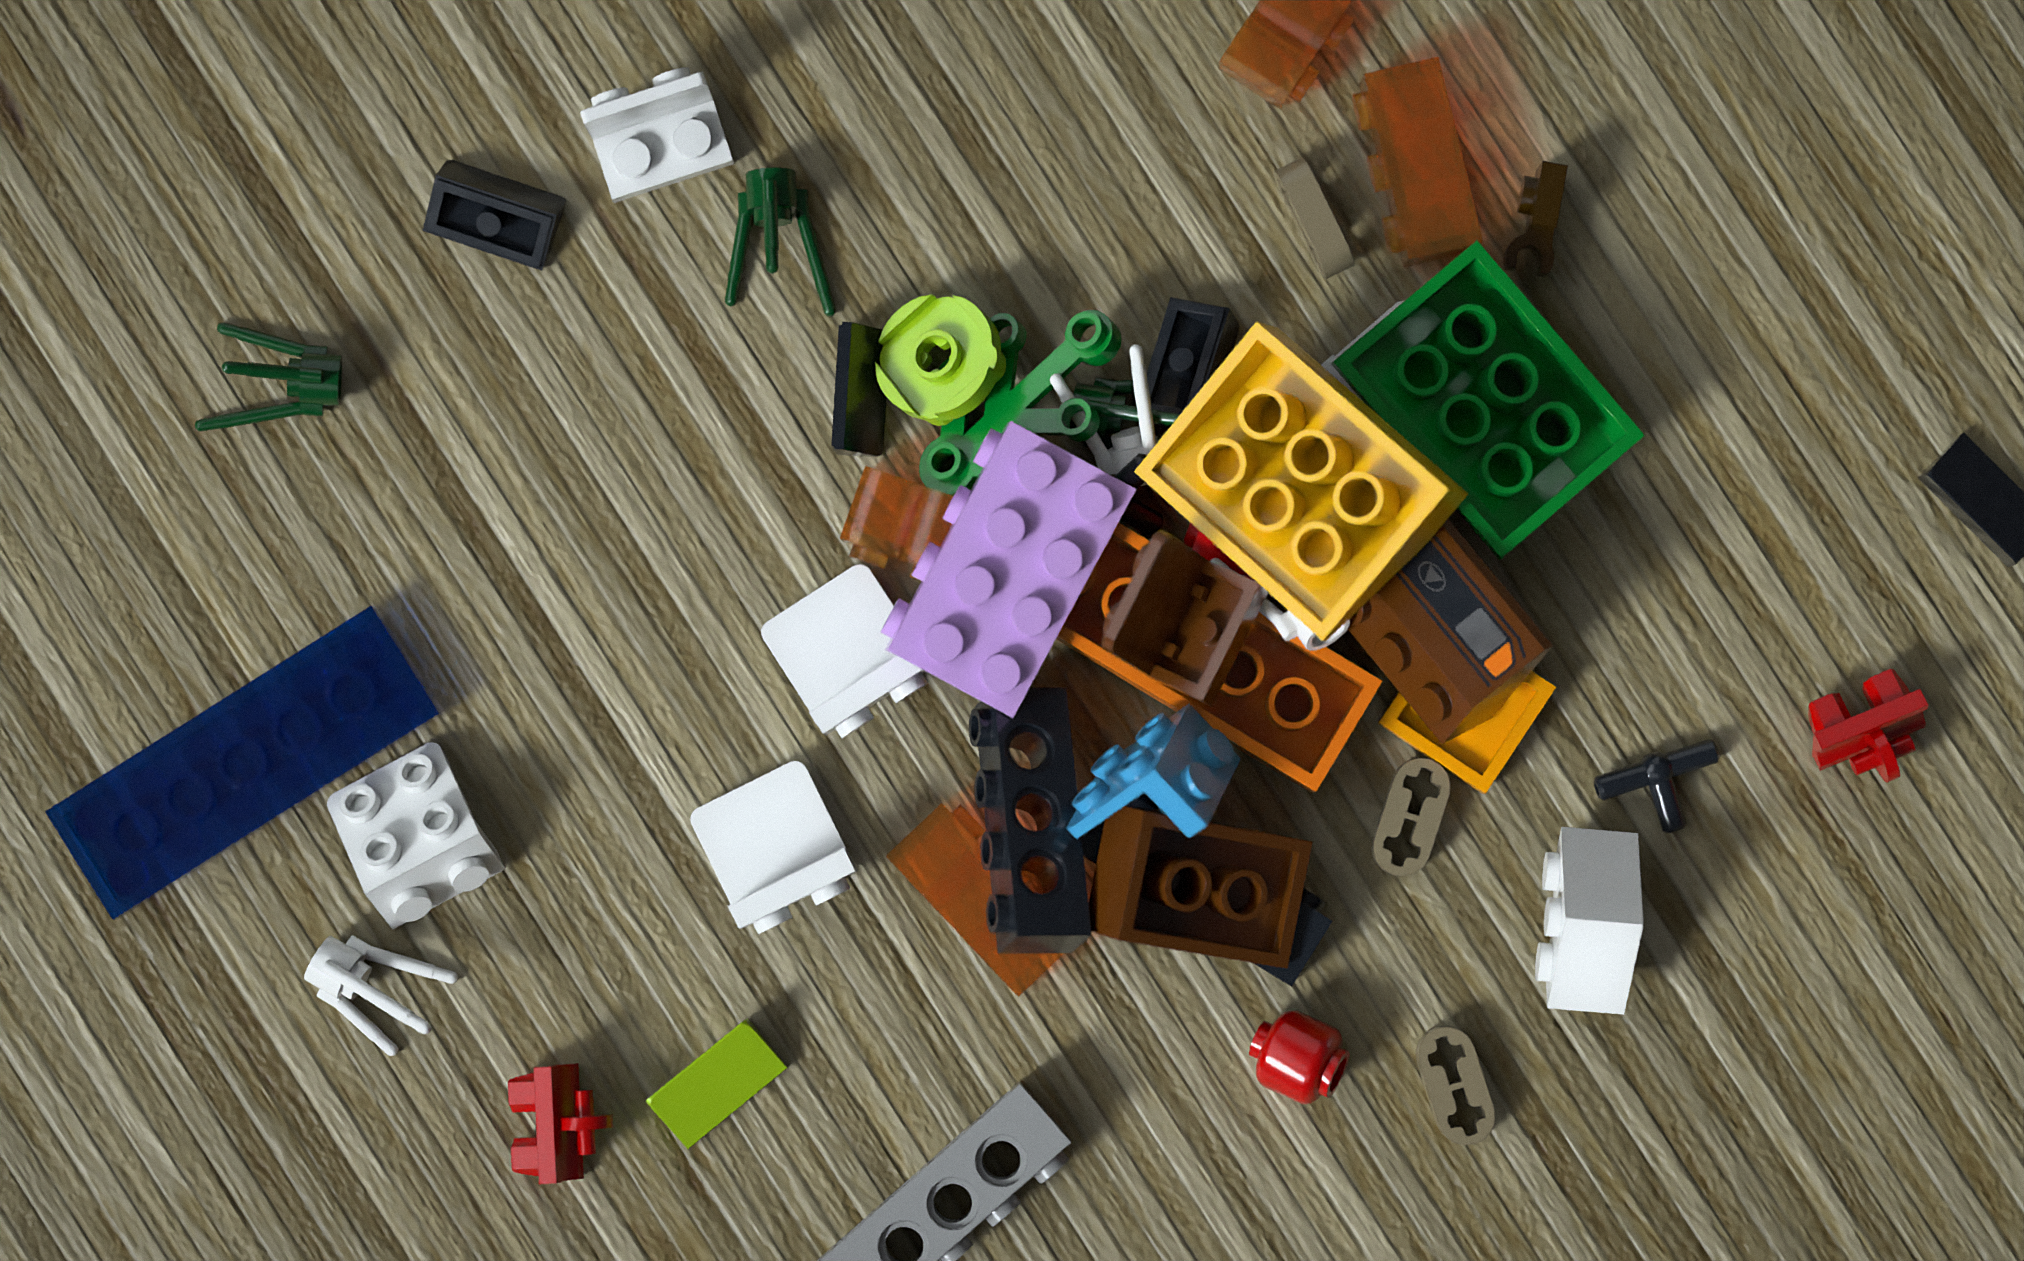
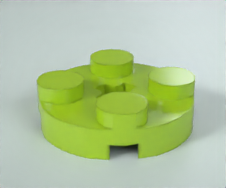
(967, 377)

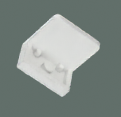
(837, 653)
(412, 835)
(773, 846)

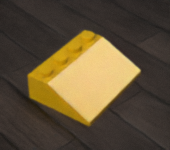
(1299, 480)

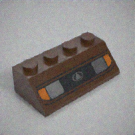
(1449, 636)

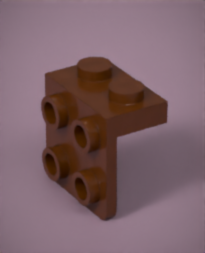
(1182, 618)

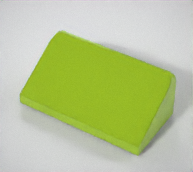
(716, 1083)

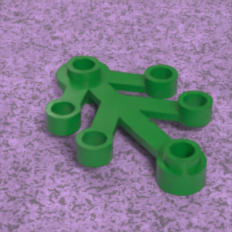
(1014, 402)

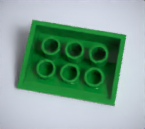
(1489, 397)

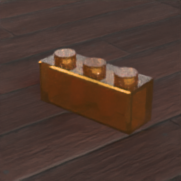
(1417, 162)
(947, 869)

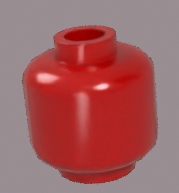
(1299, 1057)

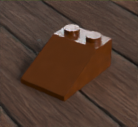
(1207, 894)

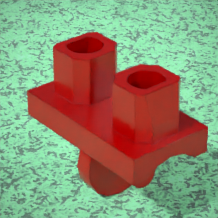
(1874, 736)
(562, 1123)

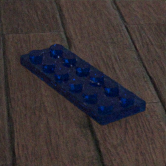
(243, 763)

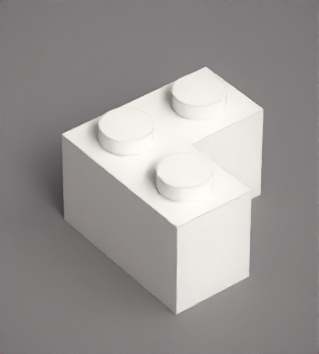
(1591, 920)

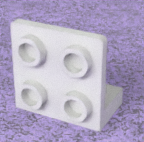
(657, 134)

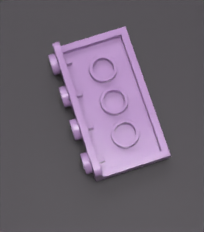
(1007, 567)

